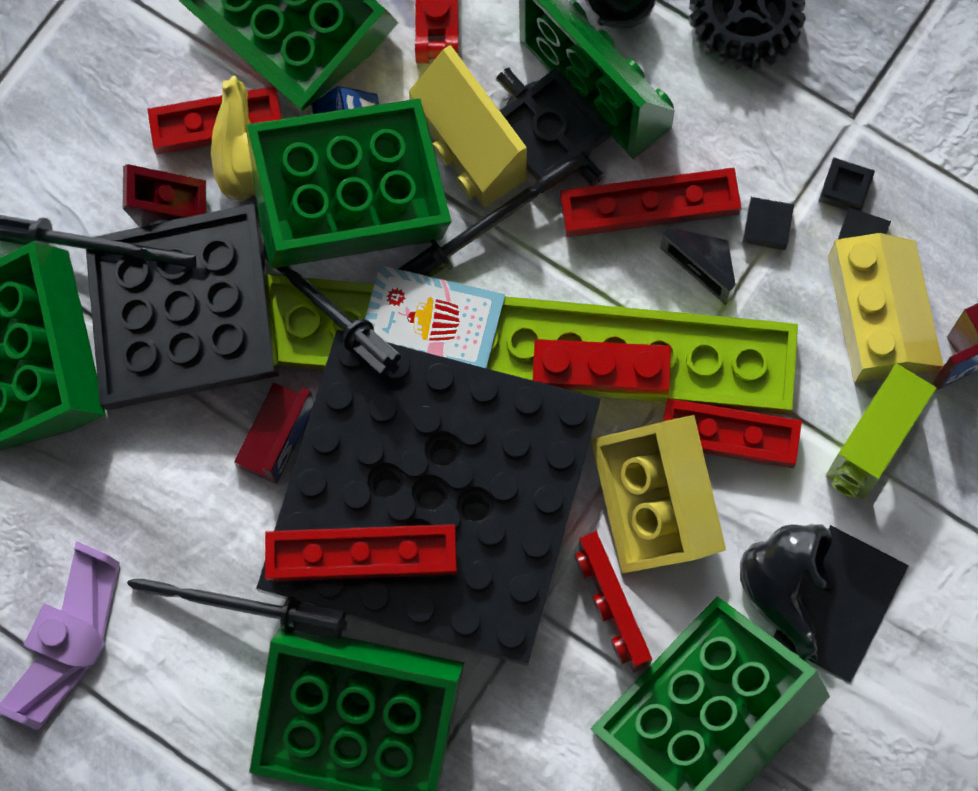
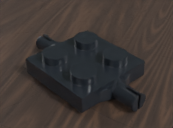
(553, 123)

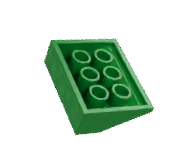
(298, 43)
(589, 61)
(346, 183)
(44, 348)
(712, 706)
(354, 714)

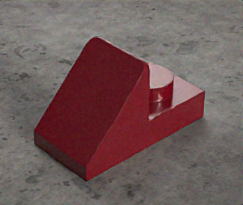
(161, 195)

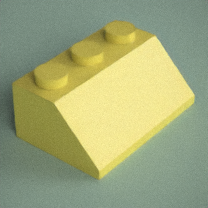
(469, 130)
(883, 306)
(658, 495)

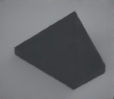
(703, 258)

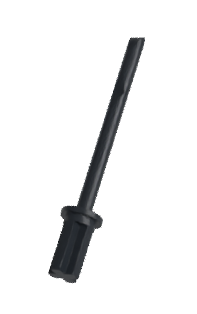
(25, 231)
(436, 257)
(357, 335)
(292, 614)

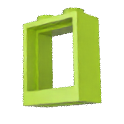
(879, 432)

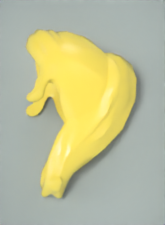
(230, 143)

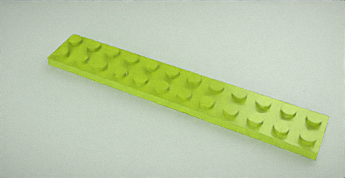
(711, 361)

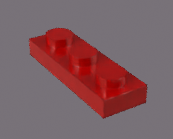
(192, 122)
(602, 366)
(741, 433)
(612, 603)

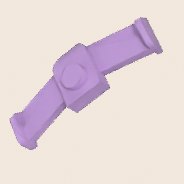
(65, 639)

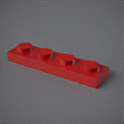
(650, 202)
(360, 553)

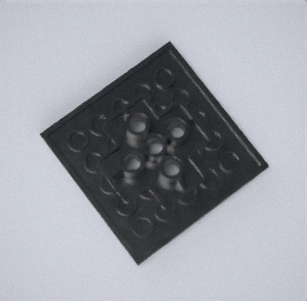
(515, 453)

